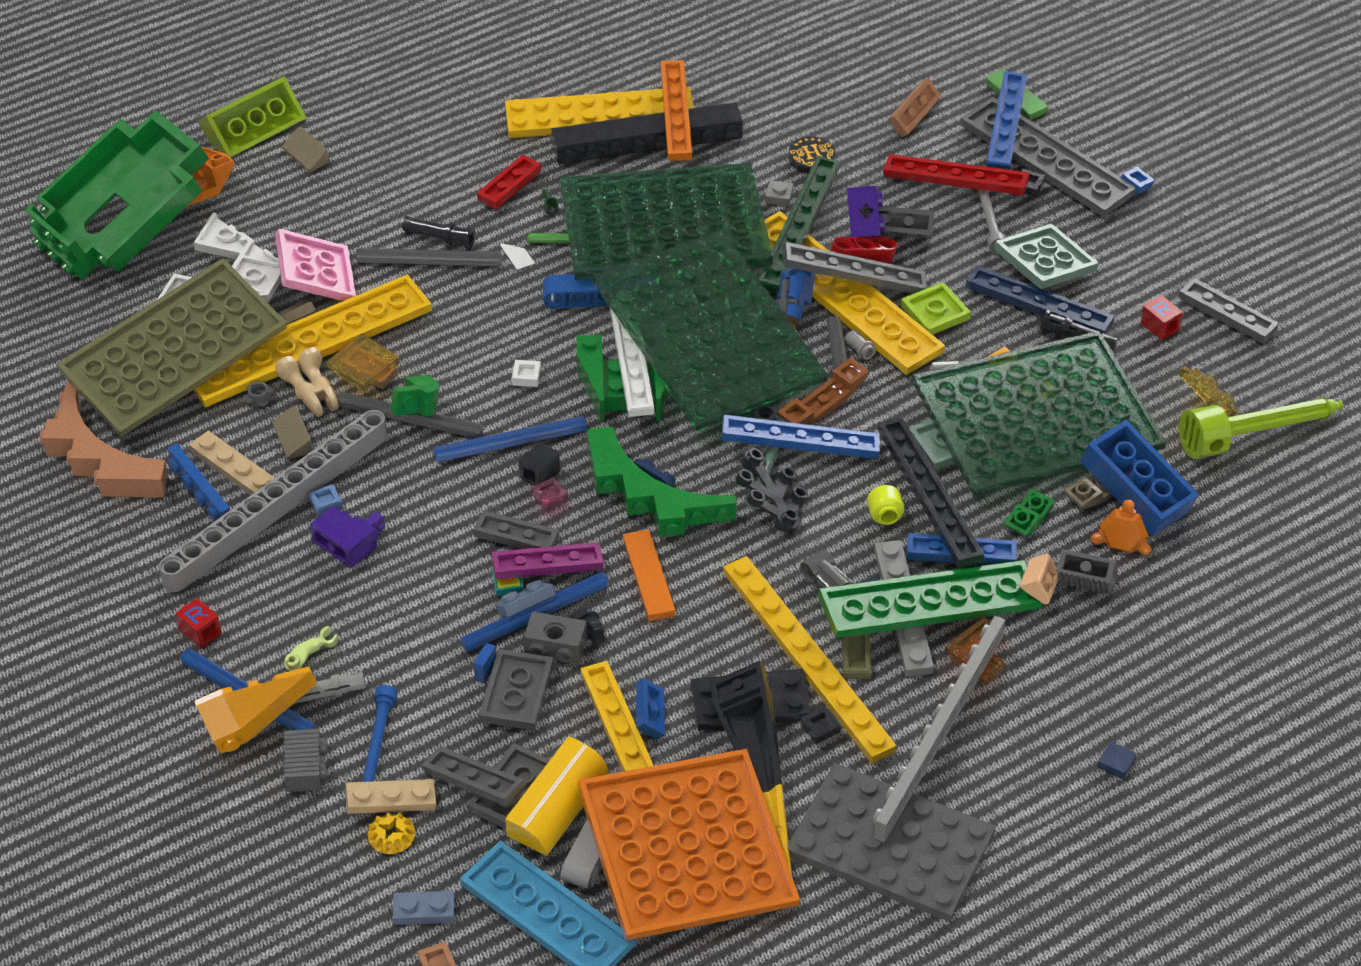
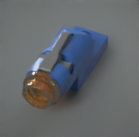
(794, 293)

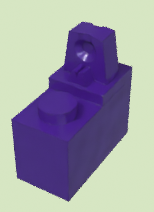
(346, 537)

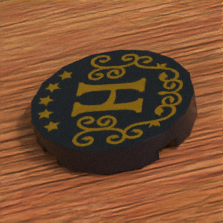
(805, 150)

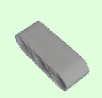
(583, 860)

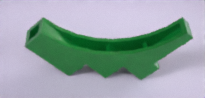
(643, 494)

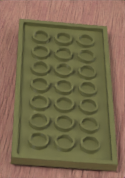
(171, 347)

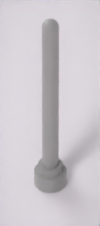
(995, 234)

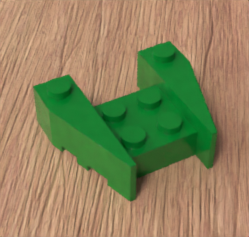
(604, 379)

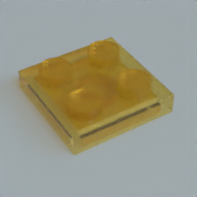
(1207, 389)

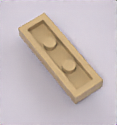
(390, 796)

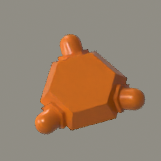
(1123, 530)

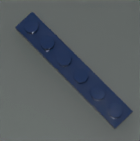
(1036, 299)

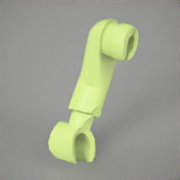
(301, 652)

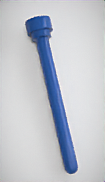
(385, 698)

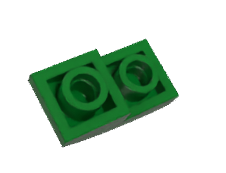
(1030, 514)

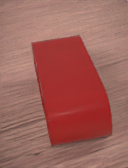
(872, 248)

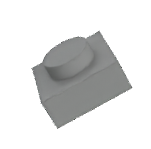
(779, 193)

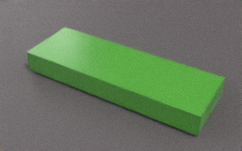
(1031, 106)

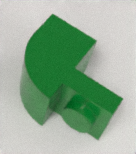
(417, 396)

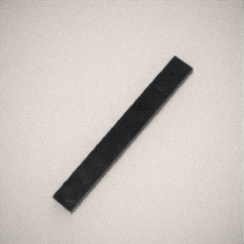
(931, 493)

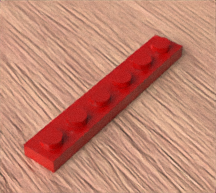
(956, 174)

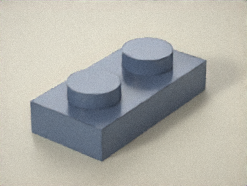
(516, 602)
(423, 907)

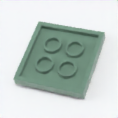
(1046, 256)

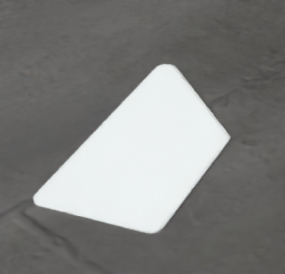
(518, 256)

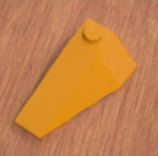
(241, 714)

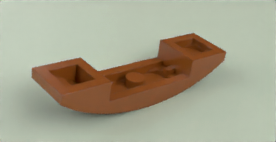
(828, 397)

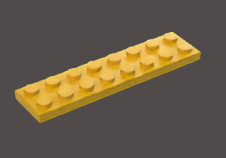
(540, 114)

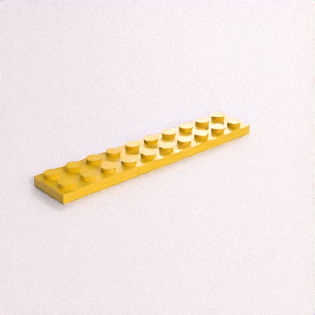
(869, 313)
(325, 330)

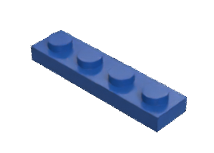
(199, 485)
(931, 548)

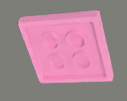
(314, 265)

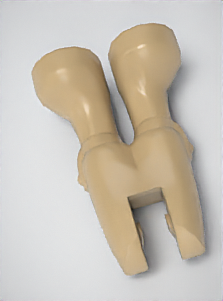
(313, 392)

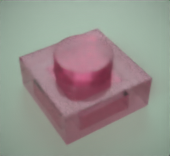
(549, 494)

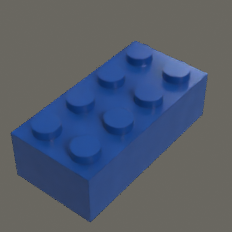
(1137, 472)

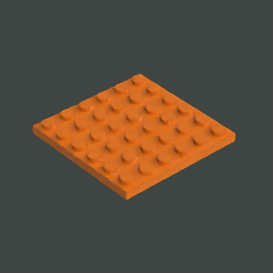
(687, 844)

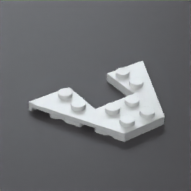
(252, 263)

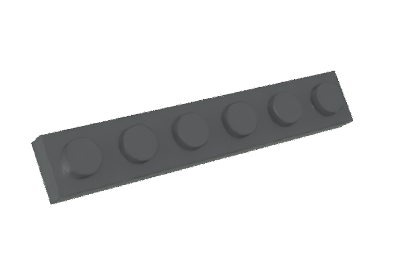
(853, 268)

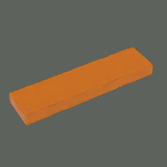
(648, 575)

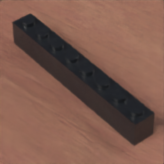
(642, 133)

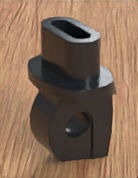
(594, 626)

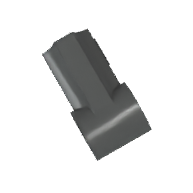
(823, 570)

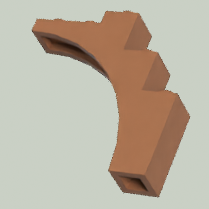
(113, 470)

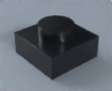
(1035, 183)
(820, 724)

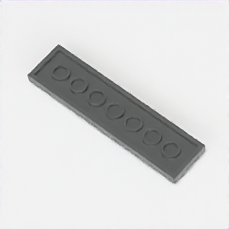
(1056, 160)

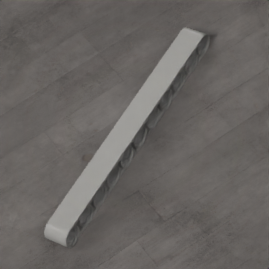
(272, 501)

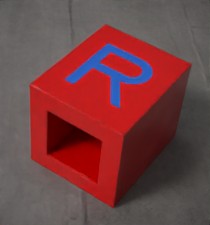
(1161, 317)
(198, 623)

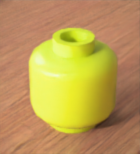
(885, 504)

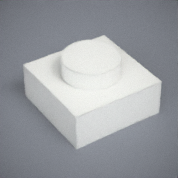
(526, 373)

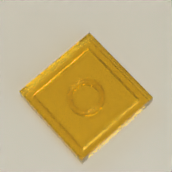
(363, 362)

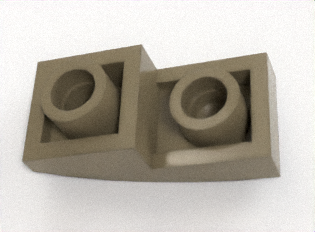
(1088, 492)

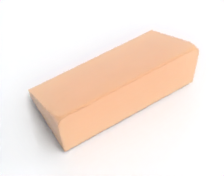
(1040, 578)

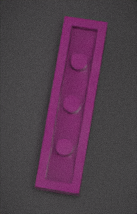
(547, 560)

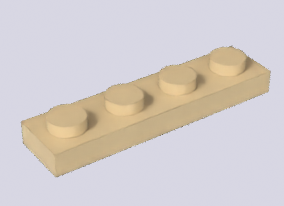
(229, 463)

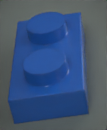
(650, 709)

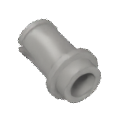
(864, 348)

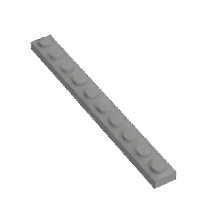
(934, 734)

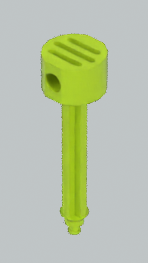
(1209, 430)

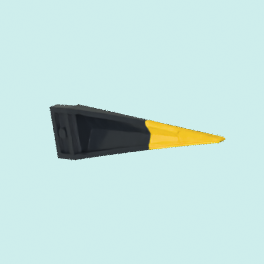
(749, 721)

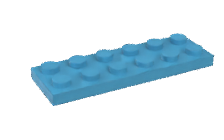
(545, 909)

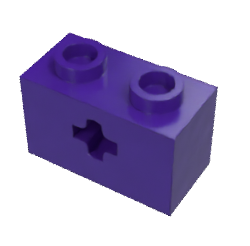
(865, 197)

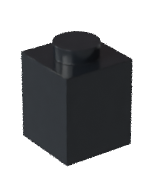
(539, 464)

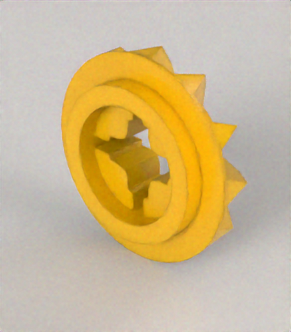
(398, 840)

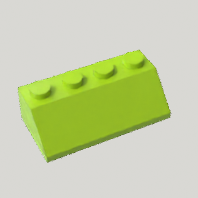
(252, 118)

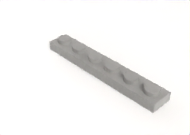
(911, 641)

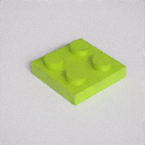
(936, 308)

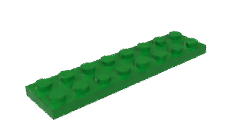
(926, 599)

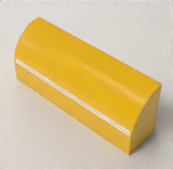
(554, 797)

